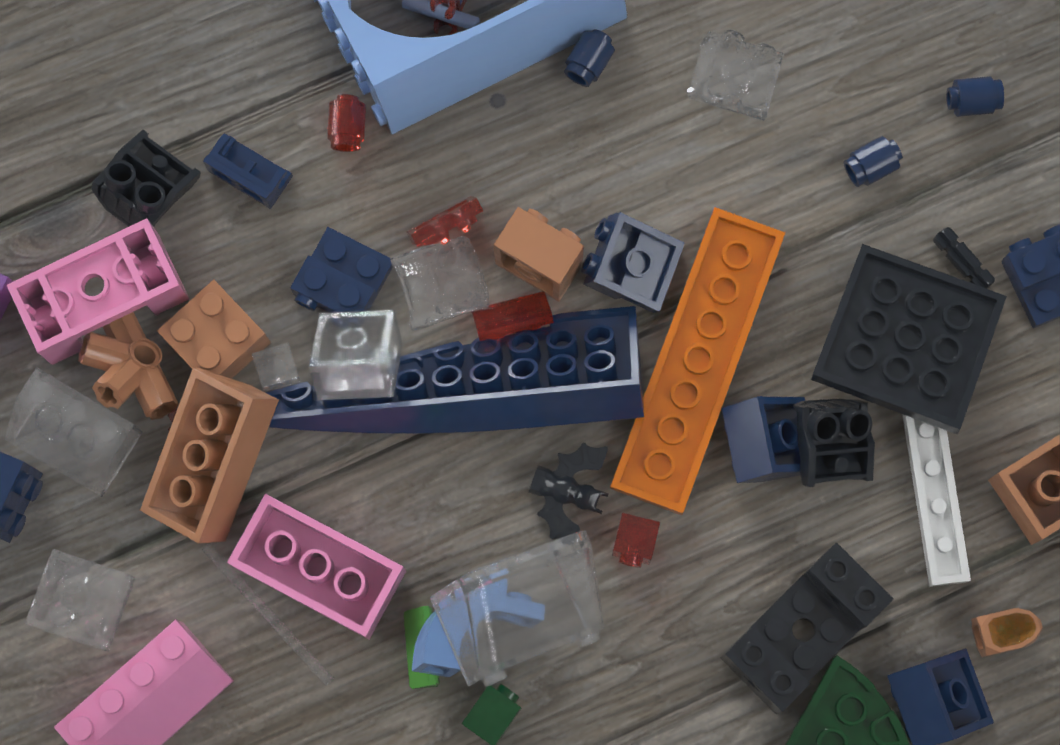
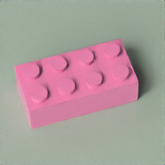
(317, 566)

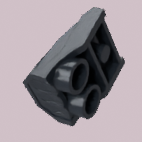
(142, 181)
(834, 440)

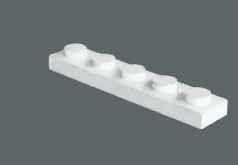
(936, 503)

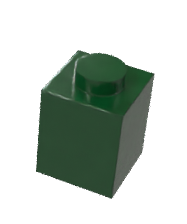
(493, 713)

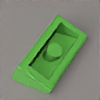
(413, 622)

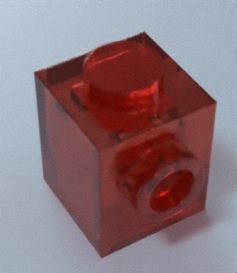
(635, 540)

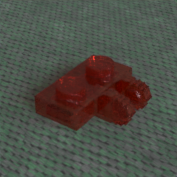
(436, 228)

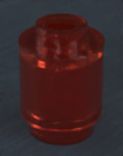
(346, 123)

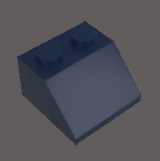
(763, 438)
(940, 699)

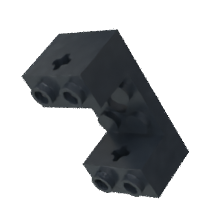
(838, 603)

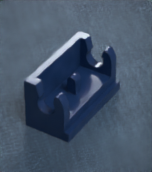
(247, 170)

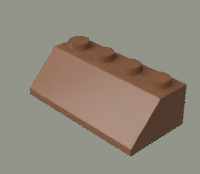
(208, 456)

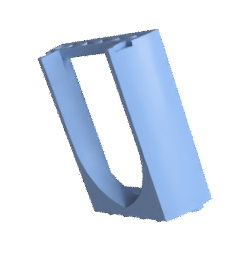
(425, 75)

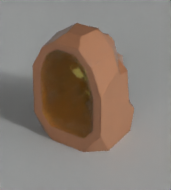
(1005, 631)

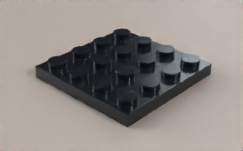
(909, 338)

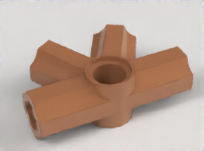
(130, 368)

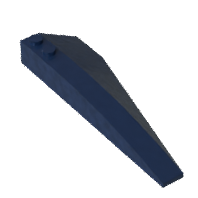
(549, 376)

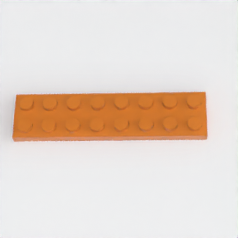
(697, 361)

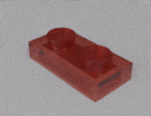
(512, 316)

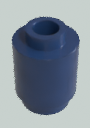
(589, 57)
(975, 96)
(873, 161)

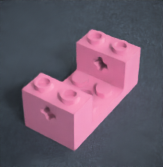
(134, 275)

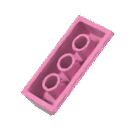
(149, 694)

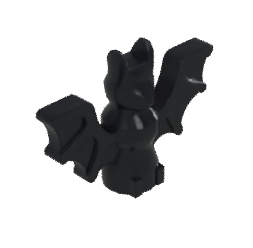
(561, 488)

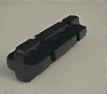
(963, 258)

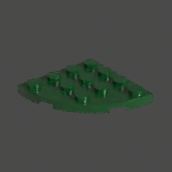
(847, 712)

